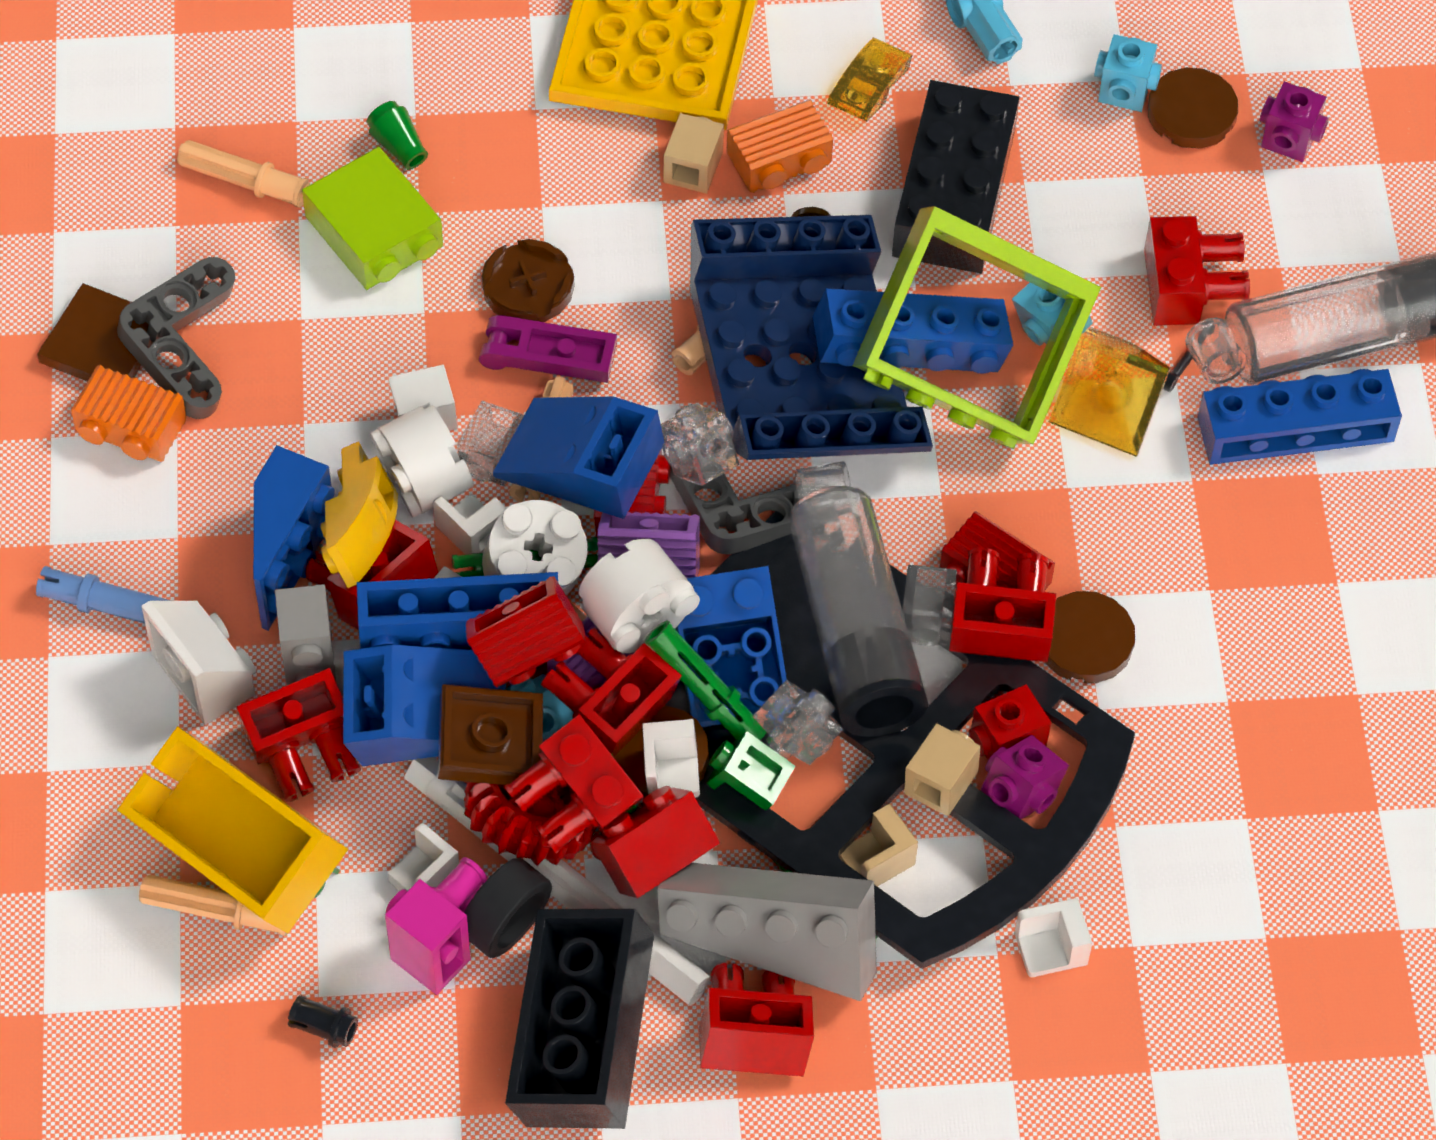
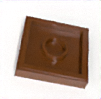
(89, 336)
(488, 733)

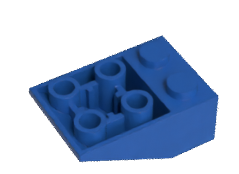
(584, 451)
(286, 523)
(736, 636)
(395, 699)

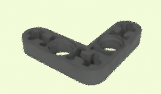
(163, 332)
(731, 512)

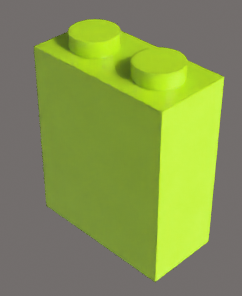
(373, 218)

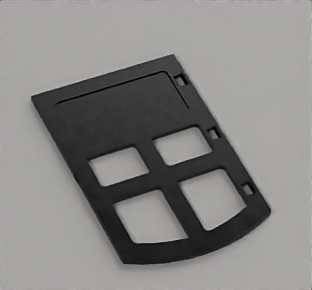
(1037, 854)

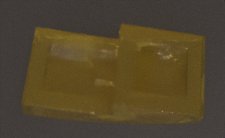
(869, 78)

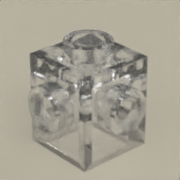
(699, 444)
(798, 722)

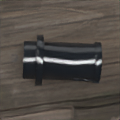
(323, 1021)

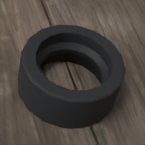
(506, 907)

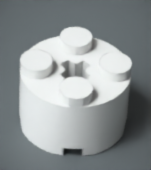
(421, 459)
(542, 528)
(635, 594)

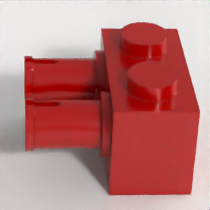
(1176, 271)
(403, 557)
(1003, 619)
(631, 695)
(293, 718)
(585, 765)
(654, 841)
(755, 1029)

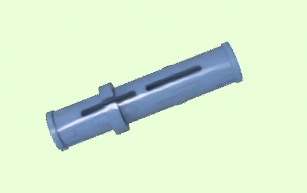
(92, 594)

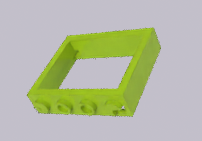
(1078, 303)

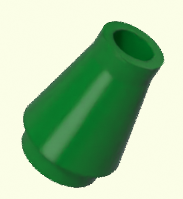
(396, 133)

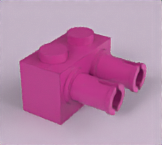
(430, 926)

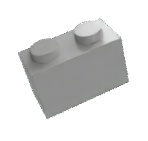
(304, 631)

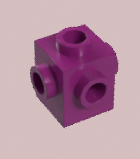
(1293, 121)
(1024, 777)

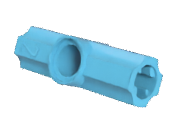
(988, 27)

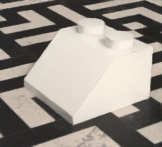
(199, 657)

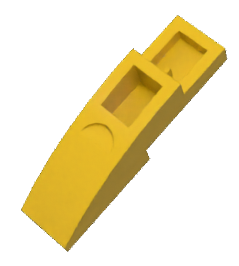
(359, 516)

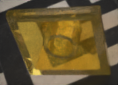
(1110, 391)

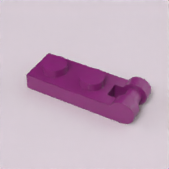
(548, 348)

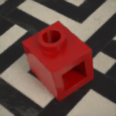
(1008, 721)

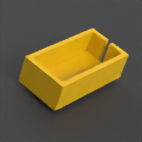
(233, 831)

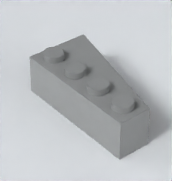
(777, 921)

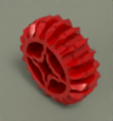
(506, 825)

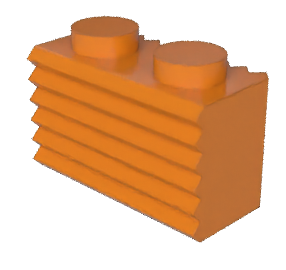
(780, 146)
(128, 414)

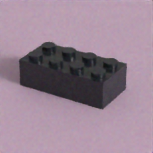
(957, 165)
(580, 1018)

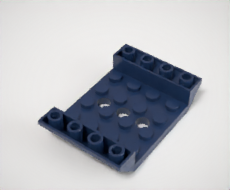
(757, 296)

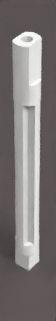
(568, 885)

